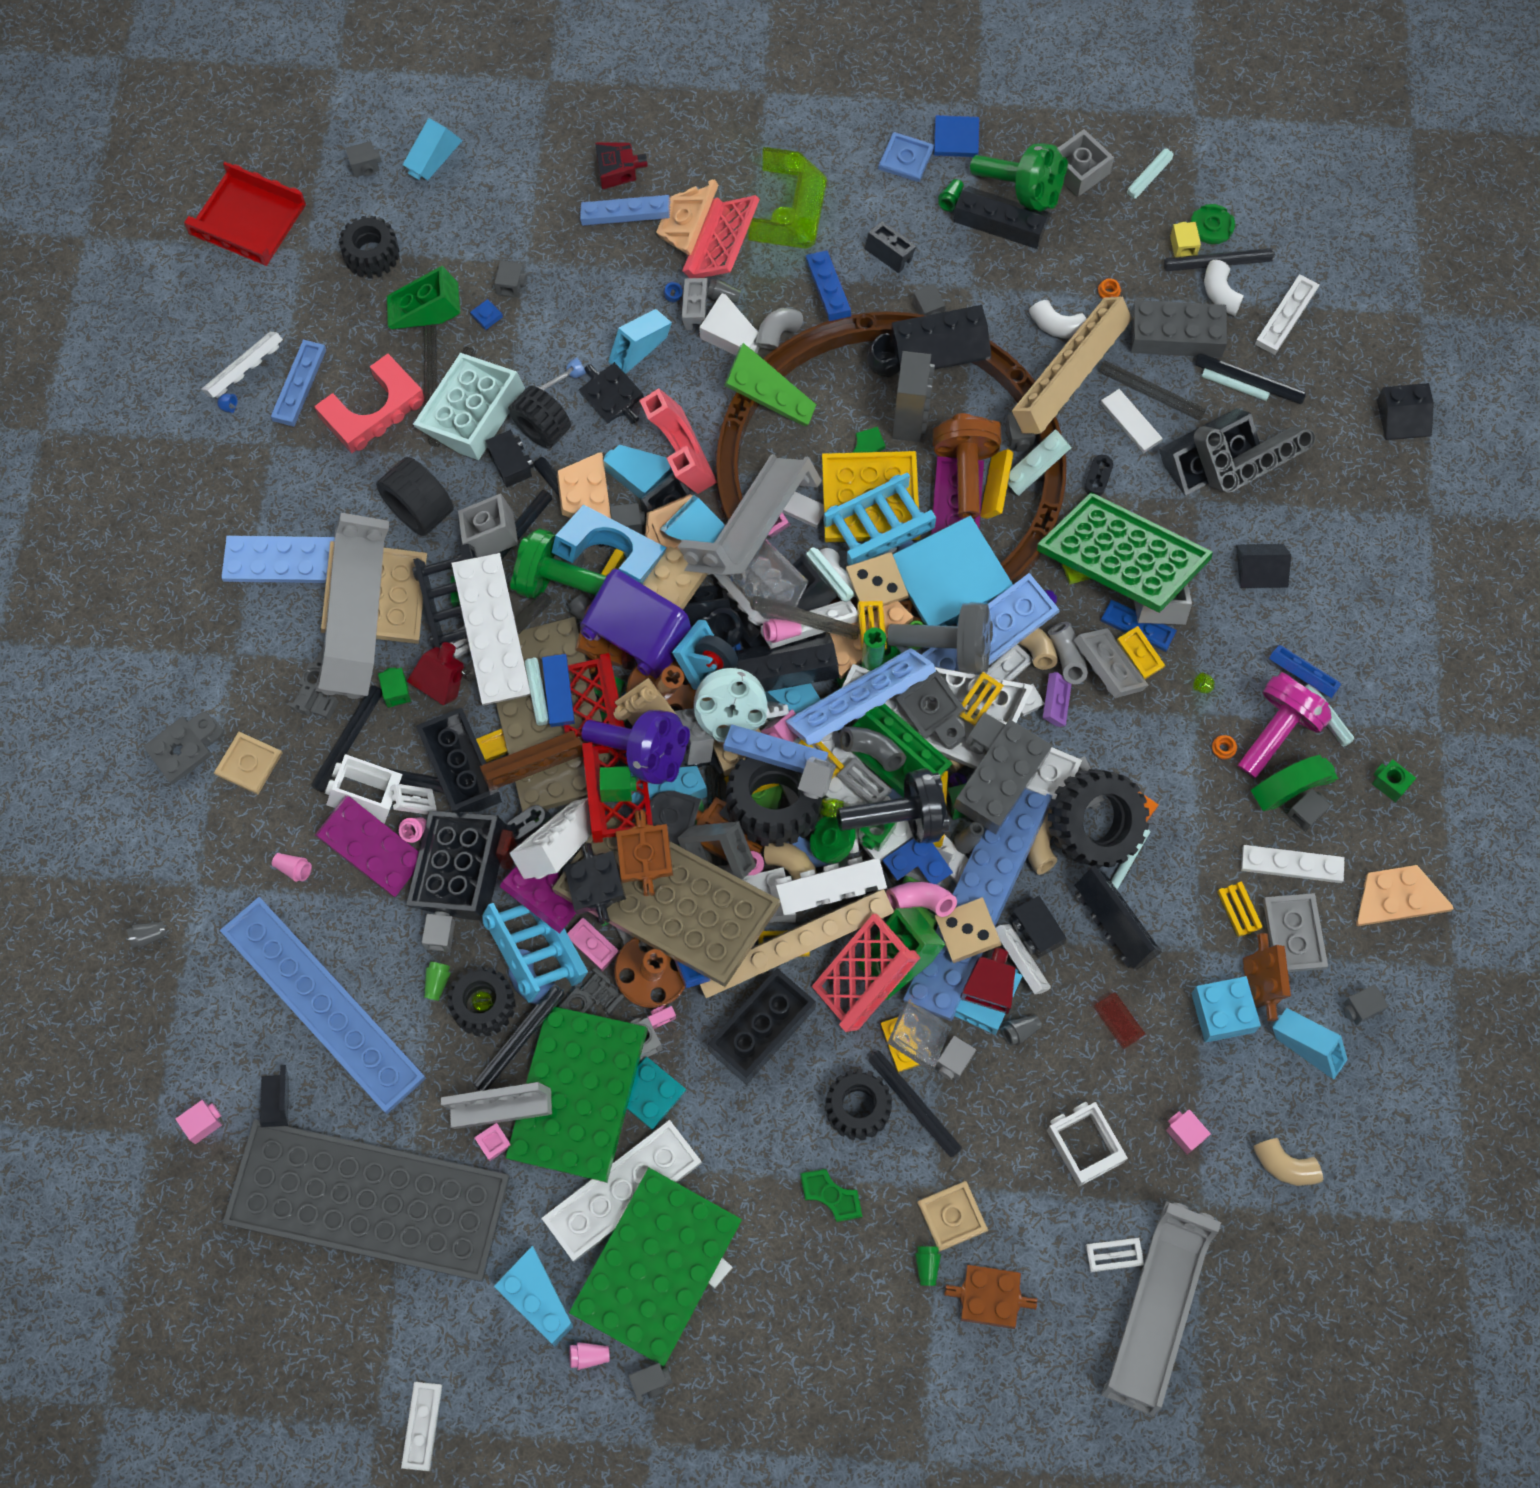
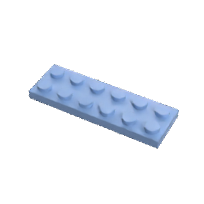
(276, 559)
(1013, 616)
(860, 696)

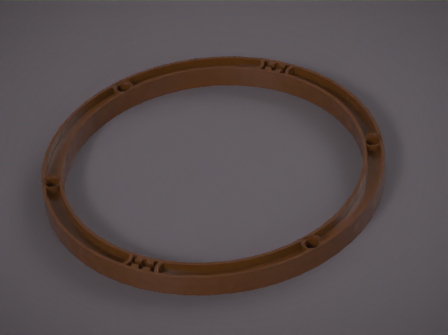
(851, 331)

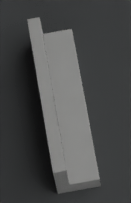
(498, 1105)

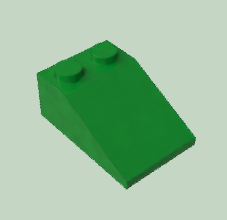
(424, 301)
(916, 935)

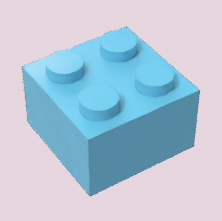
(1225, 1009)

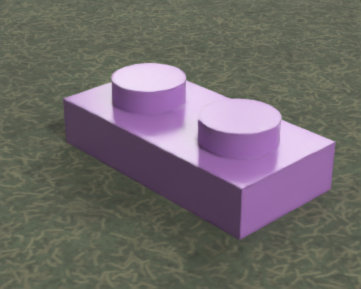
(1057, 700)

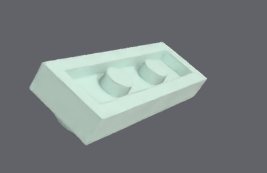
(1037, 462)

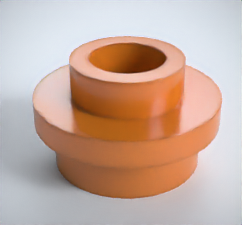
(1109, 284)
(1229, 742)

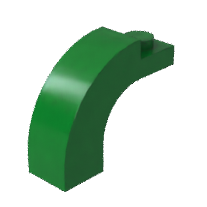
(1293, 781)

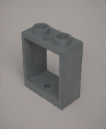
(730, 836)

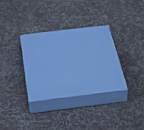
(906, 157)

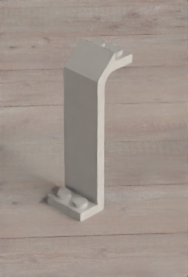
(751, 519)
(352, 606)
(1160, 1308)

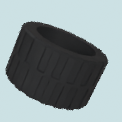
(415, 496)

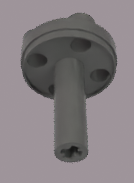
(970, 637)

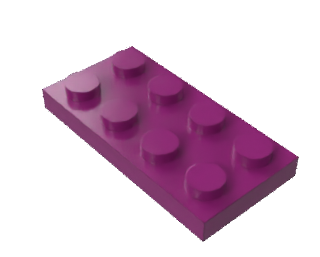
(946, 493)
(369, 846)

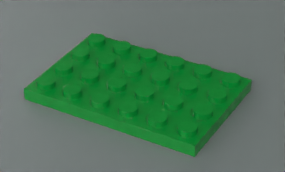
(1125, 552)
(591, 1075)
(655, 1266)

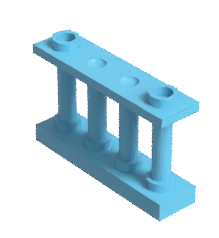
(879, 542)
(559, 947)

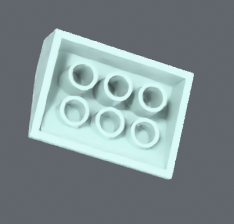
(470, 405)

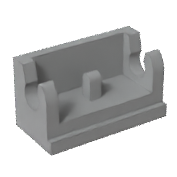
(694, 301)

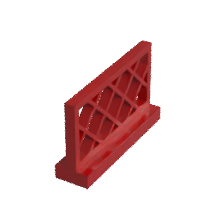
(607, 686)
(598, 808)

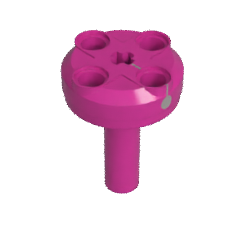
(1295, 706)

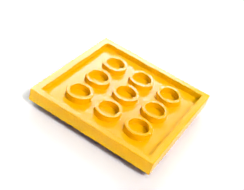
(857, 473)

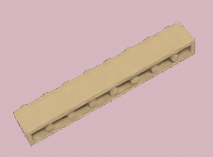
(1072, 365)
(806, 938)

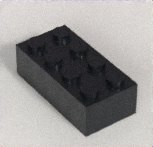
(761, 1026)

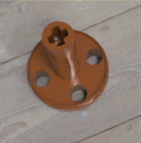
(968, 440)
(668, 684)
(646, 977)

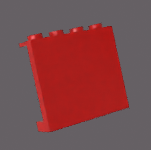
(247, 214)

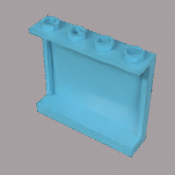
(950, 571)

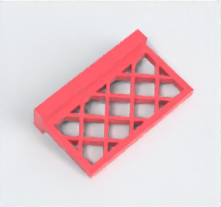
(714, 231)
(874, 992)

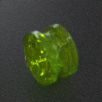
(830, 806)

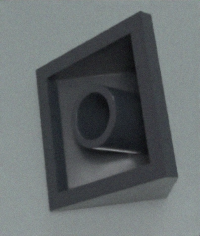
(664, 493)
(1263, 565)

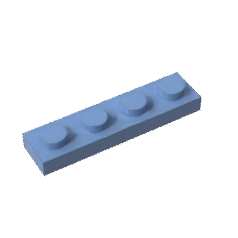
(625, 210)
(298, 383)
(770, 749)

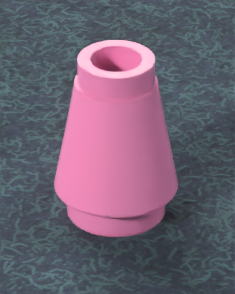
(778, 630)
(412, 829)
(292, 866)
(587, 1355)

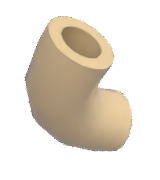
(1041, 648)
(1040, 854)
(789, 857)
(1285, 1168)

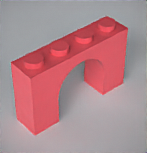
(358, 430)
(688, 460)

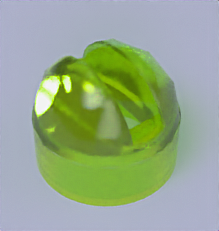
(1207, 683)
(482, 1006)

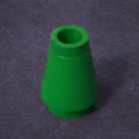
(950, 195)
(928, 1264)

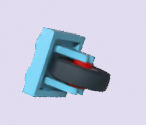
(703, 654)

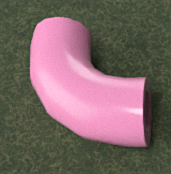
(922, 895)

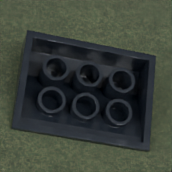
(457, 864)

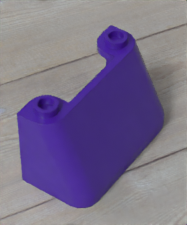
(636, 622)

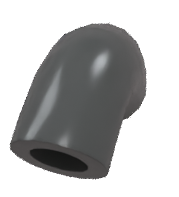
(874, 744)

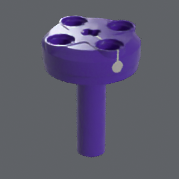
(652, 746)

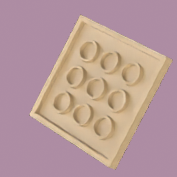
(399, 596)

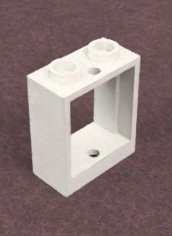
(367, 774)
(1080, 1112)

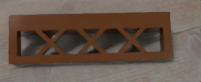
(531, 760)

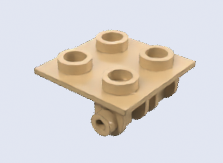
(640, 700)

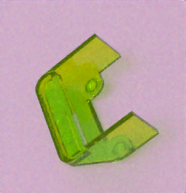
(798, 224)

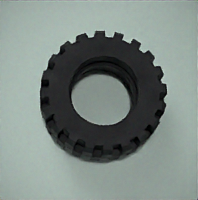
(764, 823)
(1127, 824)

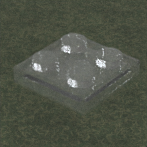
(919, 1035)

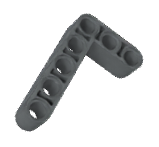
(1251, 459)

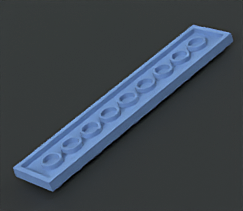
(988, 875)
(323, 1005)

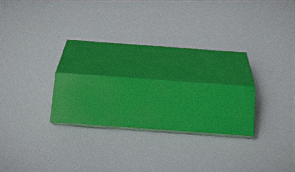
(918, 750)

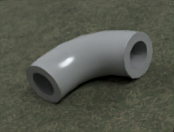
(774, 325)
(1071, 659)

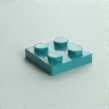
(653, 1093)

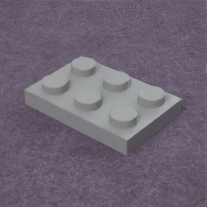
(1110, 663)
(1296, 925)

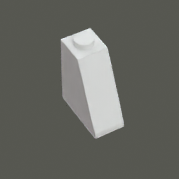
(728, 327)

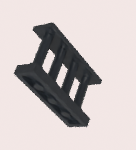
(421, 574)

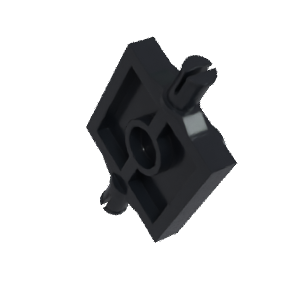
(611, 393)
(595, 883)

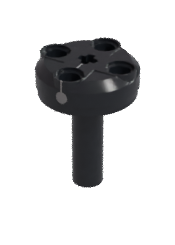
(921, 806)

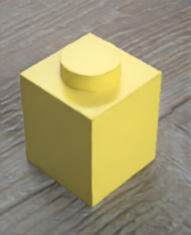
(1185, 239)

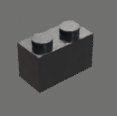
(509, 458)
(1037, 927)

